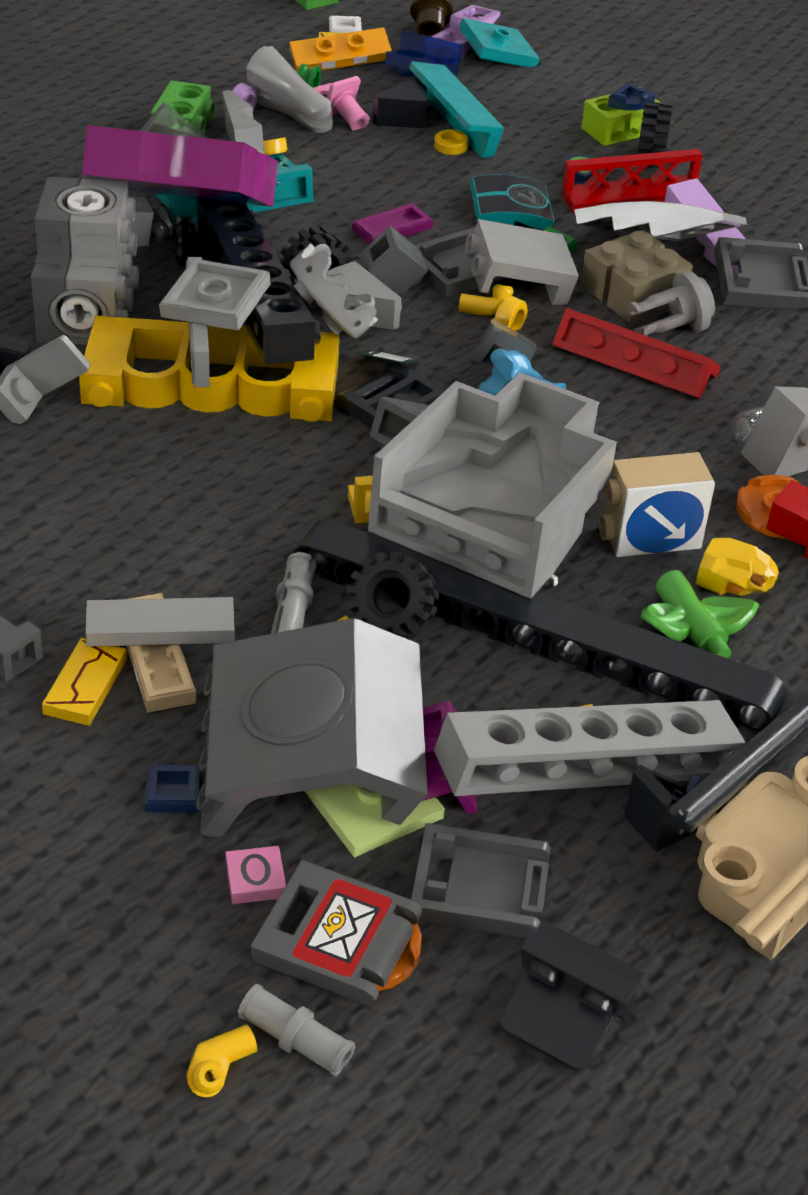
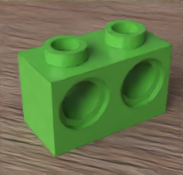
(190, 101)

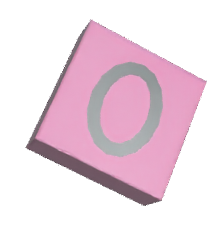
(255, 874)

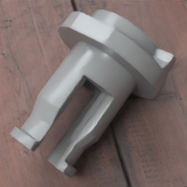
(687, 303)

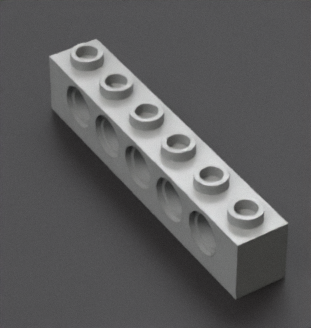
(582, 745)

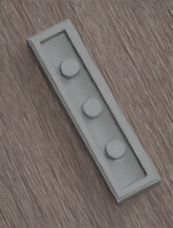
(199, 349)

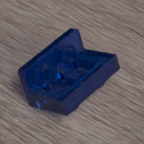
(426, 50)

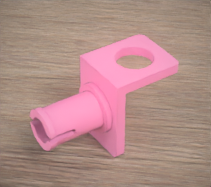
(342, 98)

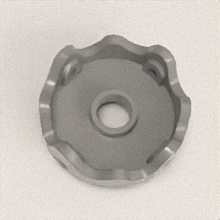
(339, 310)

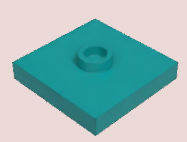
(498, 43)

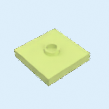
(358, 820)

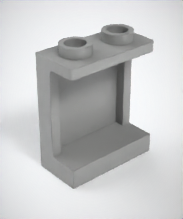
(521, 255)

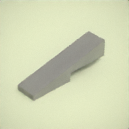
(240, 121)

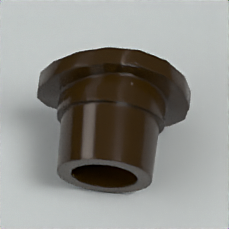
(431, 15)

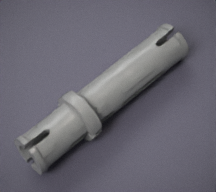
(294, 593)

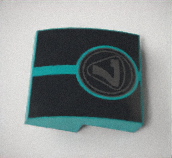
(511, 199)

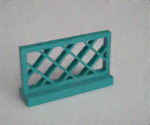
(292, 187)

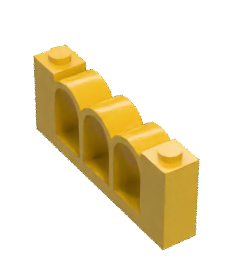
(117, 342)

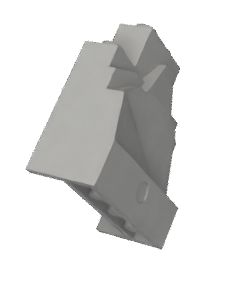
(493, 480)

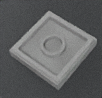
(215, 294)

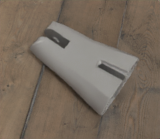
(286, 92)

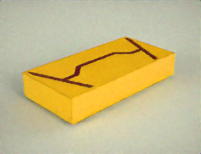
(84, 682)

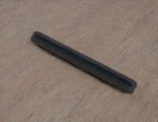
(739, 768)

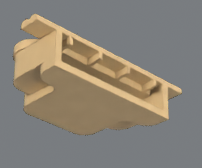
(759, 860)

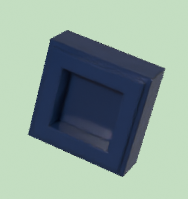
(172, 788)

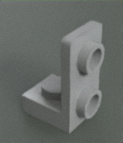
(38, 374)

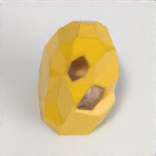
(736, 568)

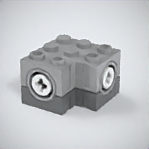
(82, 256)

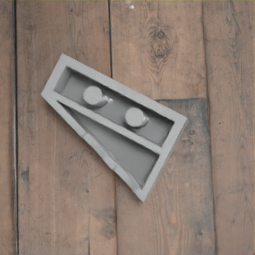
(781, 434)

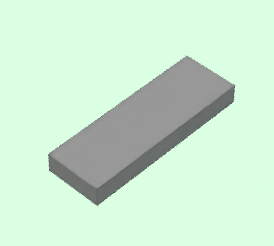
(159, 621)

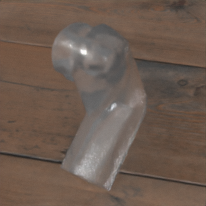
(744, 423)

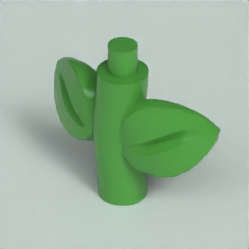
(704, 622)

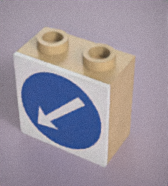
(656, 504)

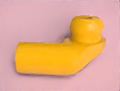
(484, 305)
(213, 1057)

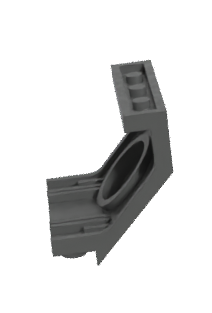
(312, 715)

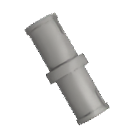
(296, 1029)

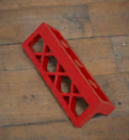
(626, 188)
(635, 353)

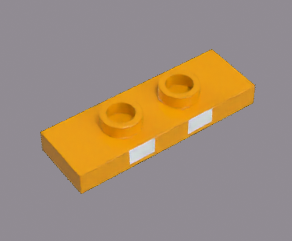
(341, 49)

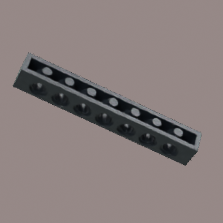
(280, 320)

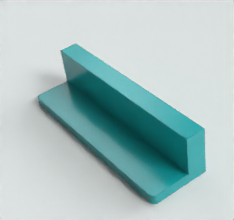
(460, 107)

